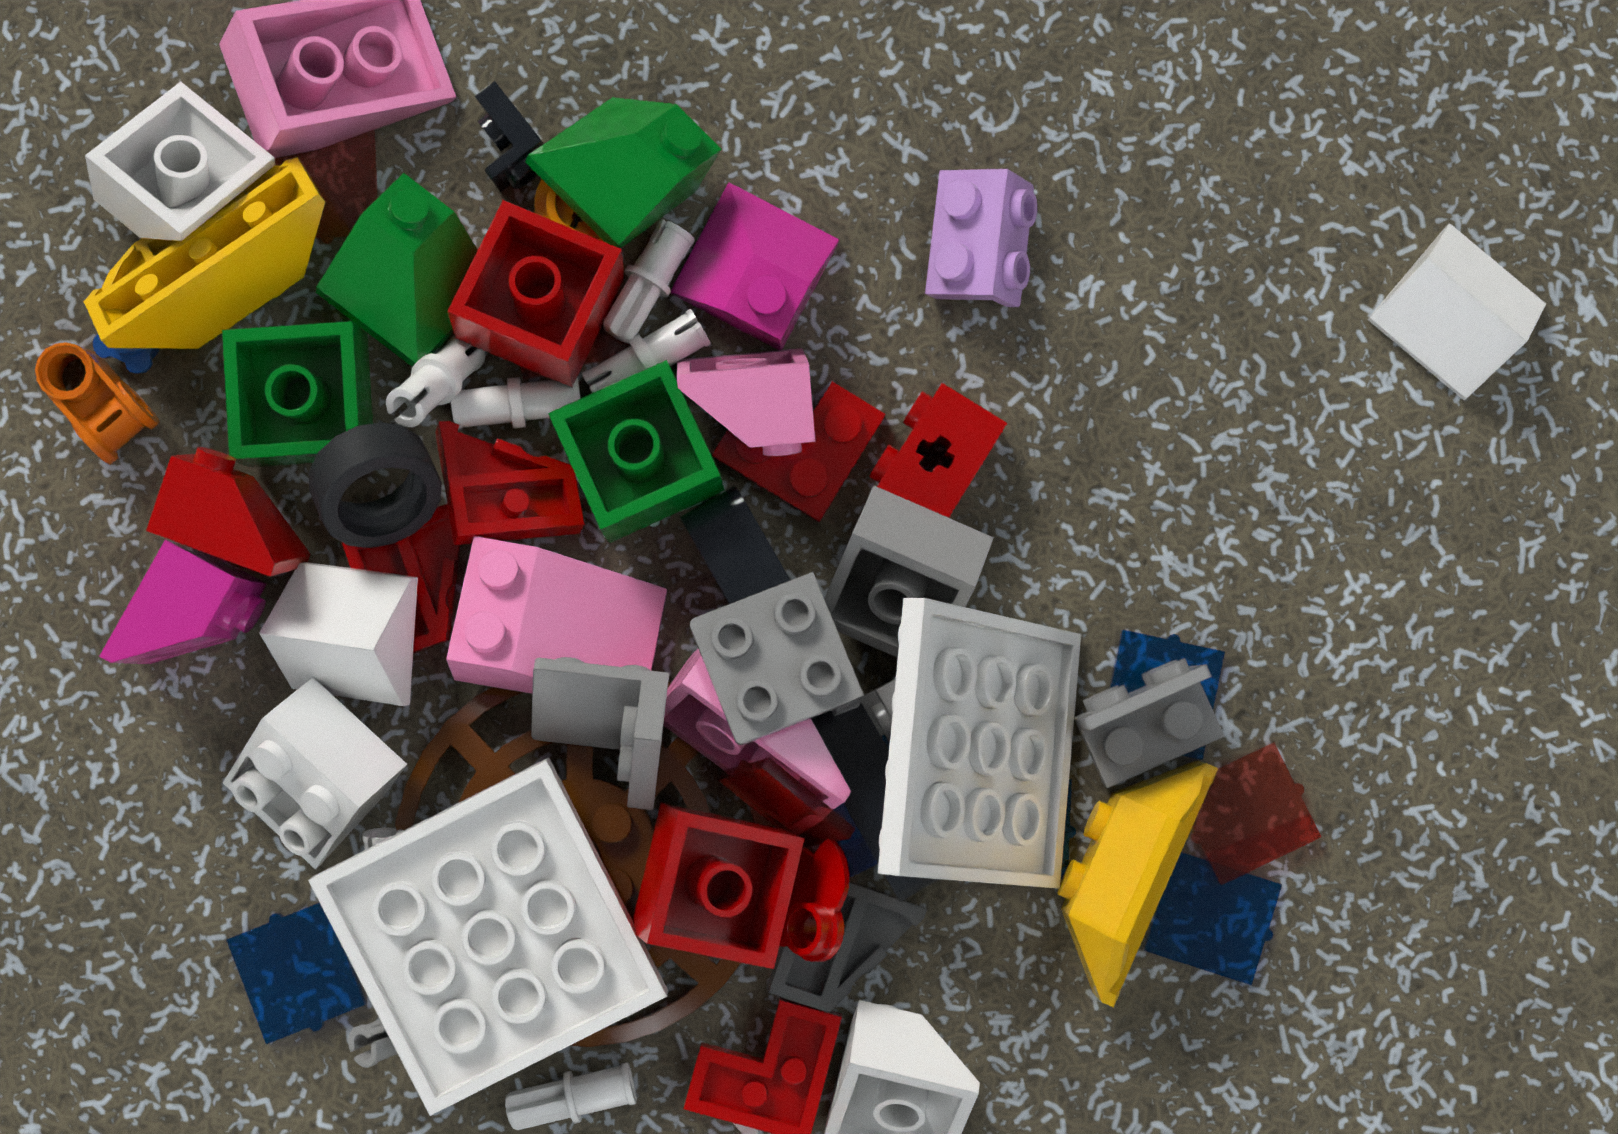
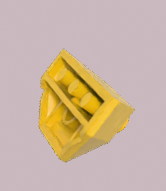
(218, 274)
(1127, 870)

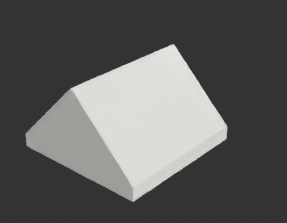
(1458, 313)
(346, 632)

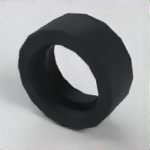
(359, 453)

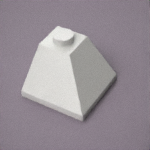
(173, 166)
(898, 1077)

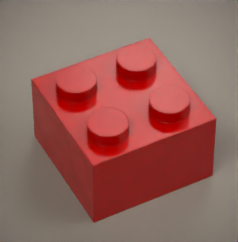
(537, 293)
(717, 886)

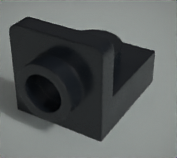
(505, 128)

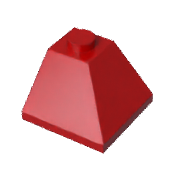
(224, 514)

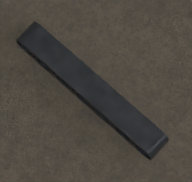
(748, 565)

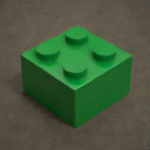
(294, 389)
(637, 451)

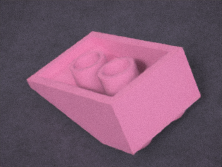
(332, 69)
(545, 605)
(698, 719)

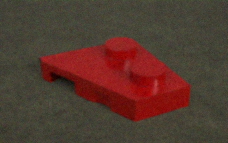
(505, 491)
(432, 559)

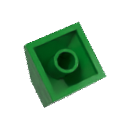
(626, 165)
(401, 270)

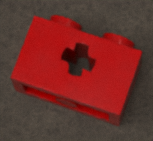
(961, 428)

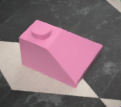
(755, 396)

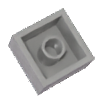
(897, 555)

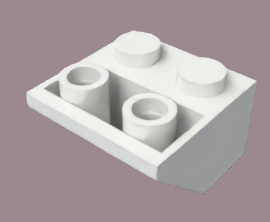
(312, 772)

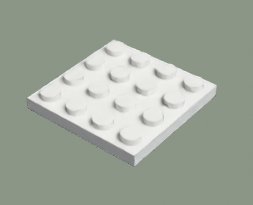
(978, 747)
(489, 936)

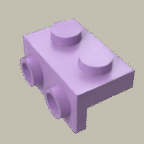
(981, 236)

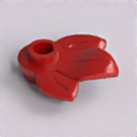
(814, 913)

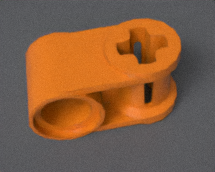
(102, 408)

